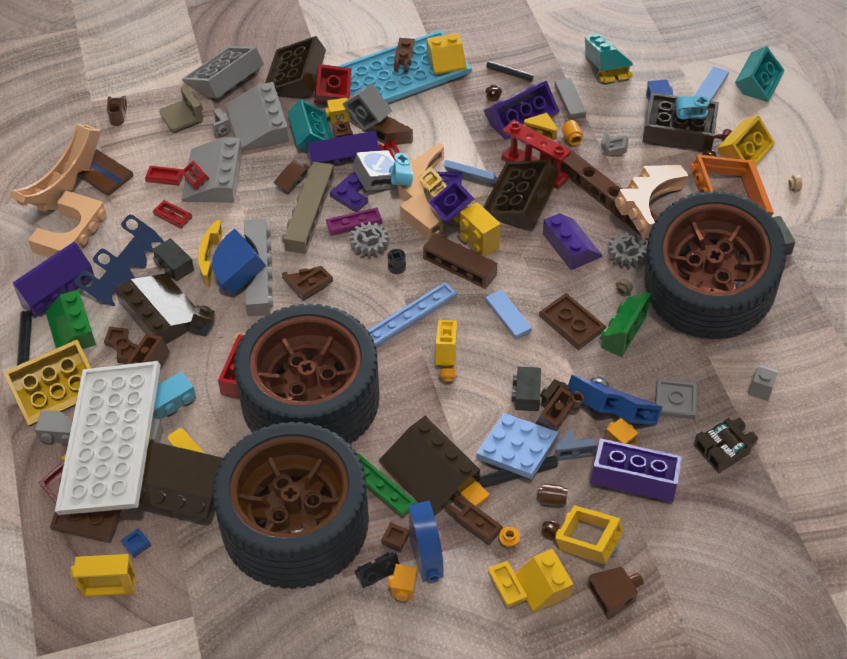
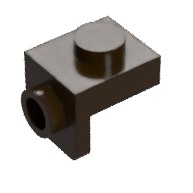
(201, 320)
(548, 392)

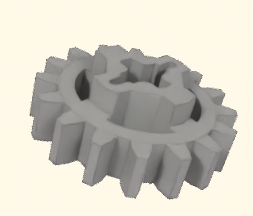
(369, 239)
(627, 249)

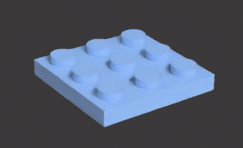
(517, 445)

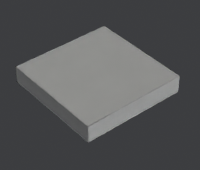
(677, 398)

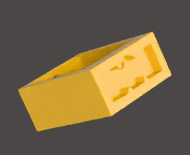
(607, 543)
(104, 575)

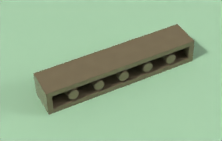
(308, 208)

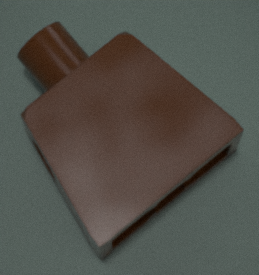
(614, 590)

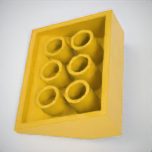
(48, 381)

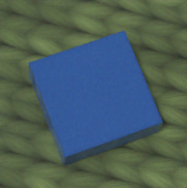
(136, 543)

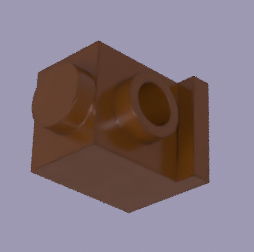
(341, 129)

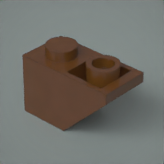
(390, 129)

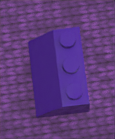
(569, 241)

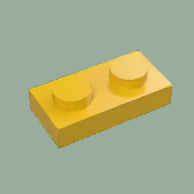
(507, 584)

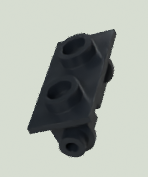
(383, 567)

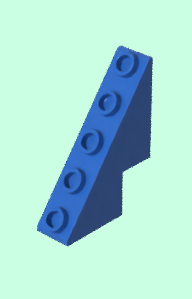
(616, 402)

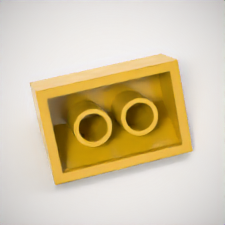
(747, 141)

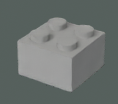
(367, 107)

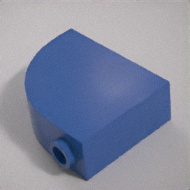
(235, 262)
(425, 541)

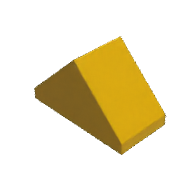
(542, 124)

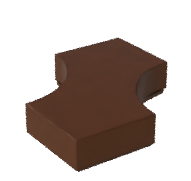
(118, 340)

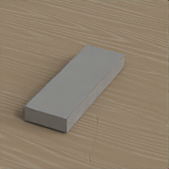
(570, 98)

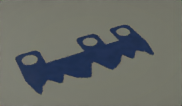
(118, 268)

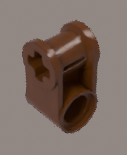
(116, 110)

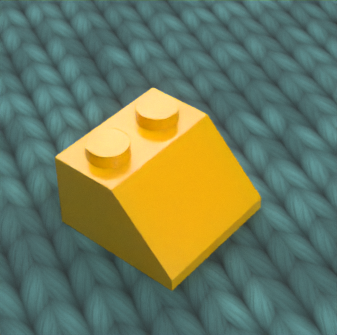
(446, 53)
(544, 581)

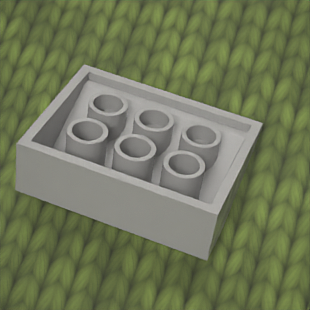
(224, 71)
(258, 118)
(222, 165)

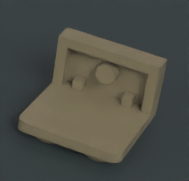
(183, 112)

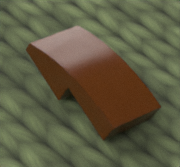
(291, 175)

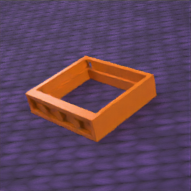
(745, 168)

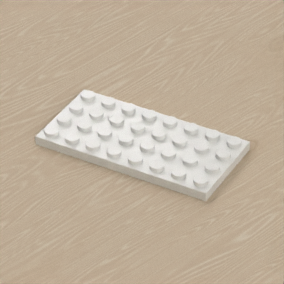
(109, 439)

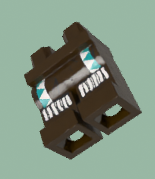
(725, 443)

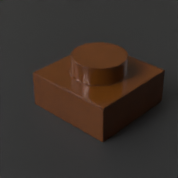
(395, 536)

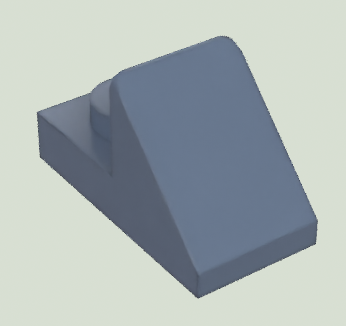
(572, 449)

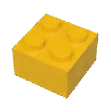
(479, 229)

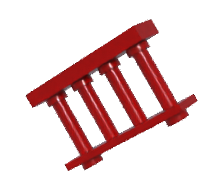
(539, 142)

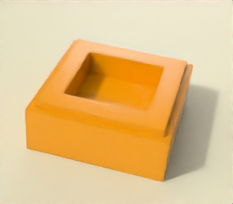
(475, 494)

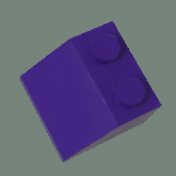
(451, 201)

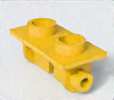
(609, 75)

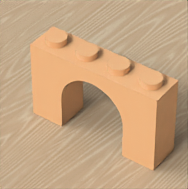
(72, 205)

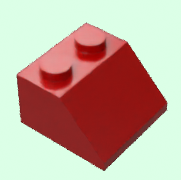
(332, 83)

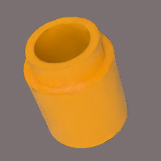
(572, 132)

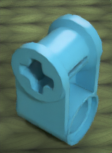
(690, 107)
(401, 170)

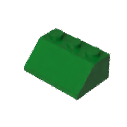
(69, 321)
(626, 324)

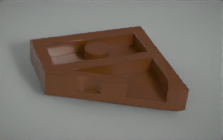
(308, 280)

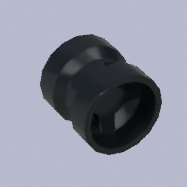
(396, 261)

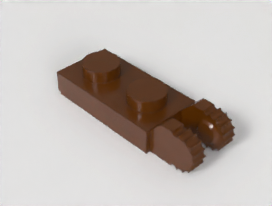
(404, 53)
(474, 520)

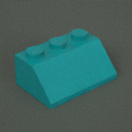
(604, 54)
(760, 74)
(308, 124)

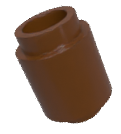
(552, 494)

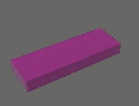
(347, 222)

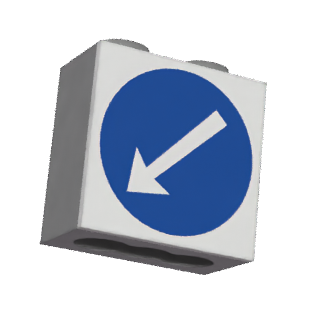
(374, 169)

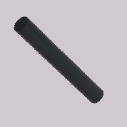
(511, 71)

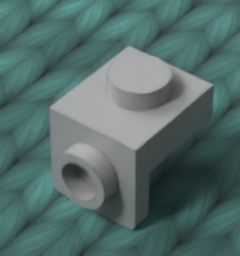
(221, 123)
(615, 145)

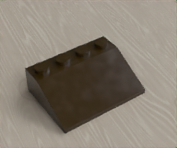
(296, 67)
(666, 128)
(521, 192)
(157, 306)
(429, 465)
(179, 480)

